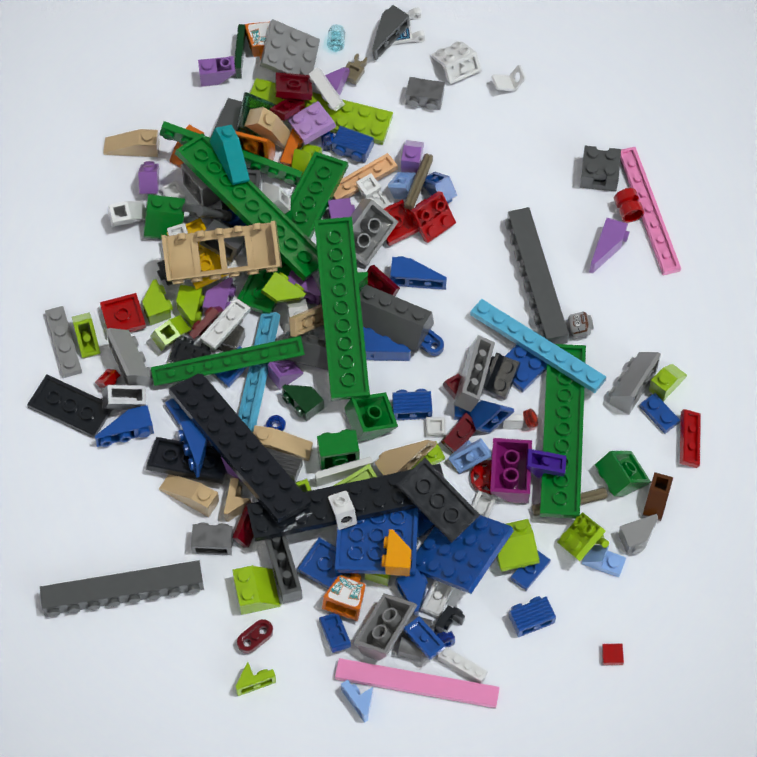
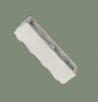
(325, 87)
(462, 665)

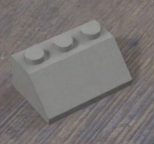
(370, 229)
(128, 357)
(634, 381)
(384, 626)

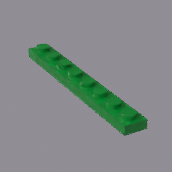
(253, 161)
(228, 360)

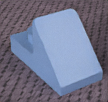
(401, 184)
(470, 455)
(604, 560)
(360, 703)

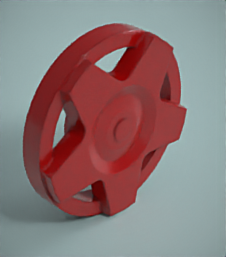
(484, 476)

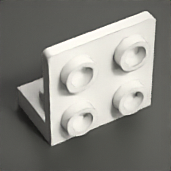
(458, 61)

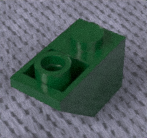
(303, 399)

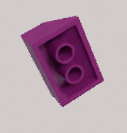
(508, 472)

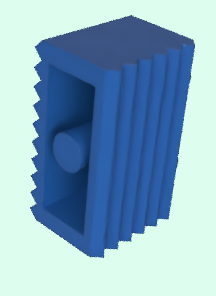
(352, 144)
(412, 404)
(532, 616)

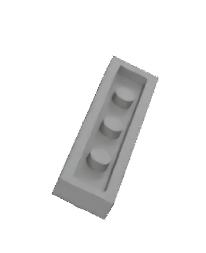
(63, 341)

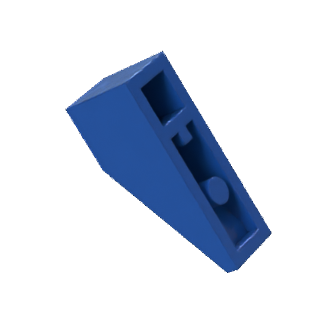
(411, 273)

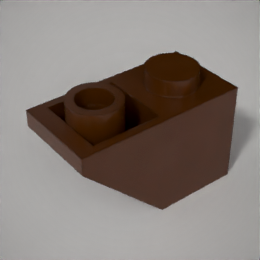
(657, 495)

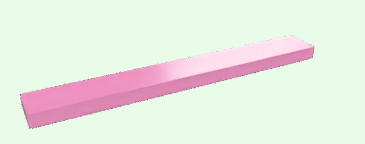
(652, 217)
(417, 683)

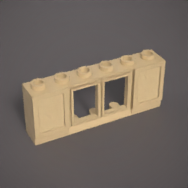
(183, 256)

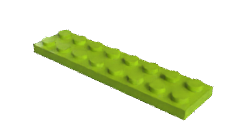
(352, 115)

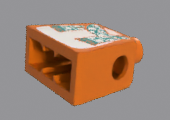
(256, 37)
(345, 596)

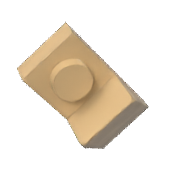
(234, 503)

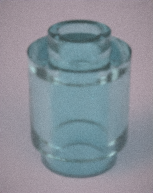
(336, 38)

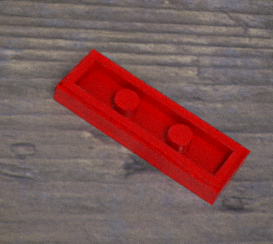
(690, 438)

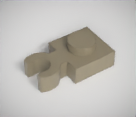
(356, 69)

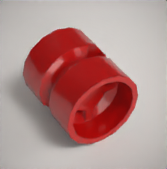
(629, 205)

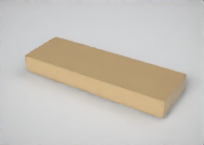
(306, 321)

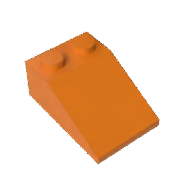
(257, 145)

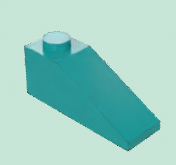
(229, 152)

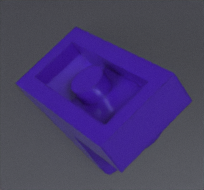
(544, 462)

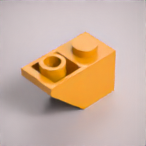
(398, 555)

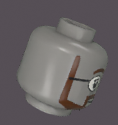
(579, 324)

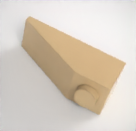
(268, 126)
(133, 143)
(284, 442)
(403, 457)
(191, 493)

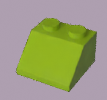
(520, 547)
(255, 589)

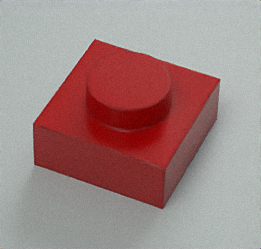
(109, 377)

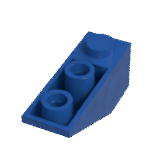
(383, 348)
(130, 425)
(194, 445)

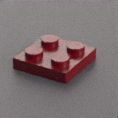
(293, 86)

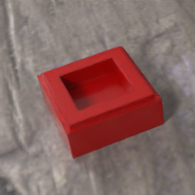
(612, 654)

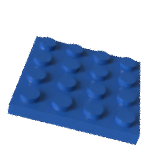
(362, 545)
(467, 557)

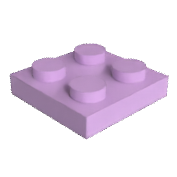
(311, 122)

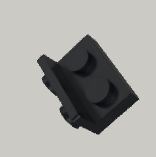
(186, 349)
(501, 375)

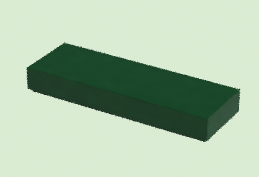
(239, 53)

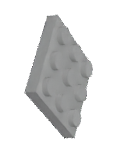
(289, 50)

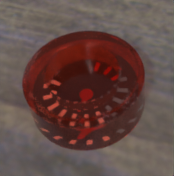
(530, 418)

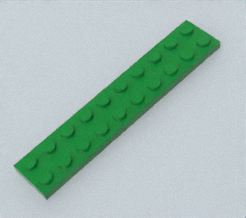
(307, 204)
(250, 205)
(341, 309)
(565, 437)

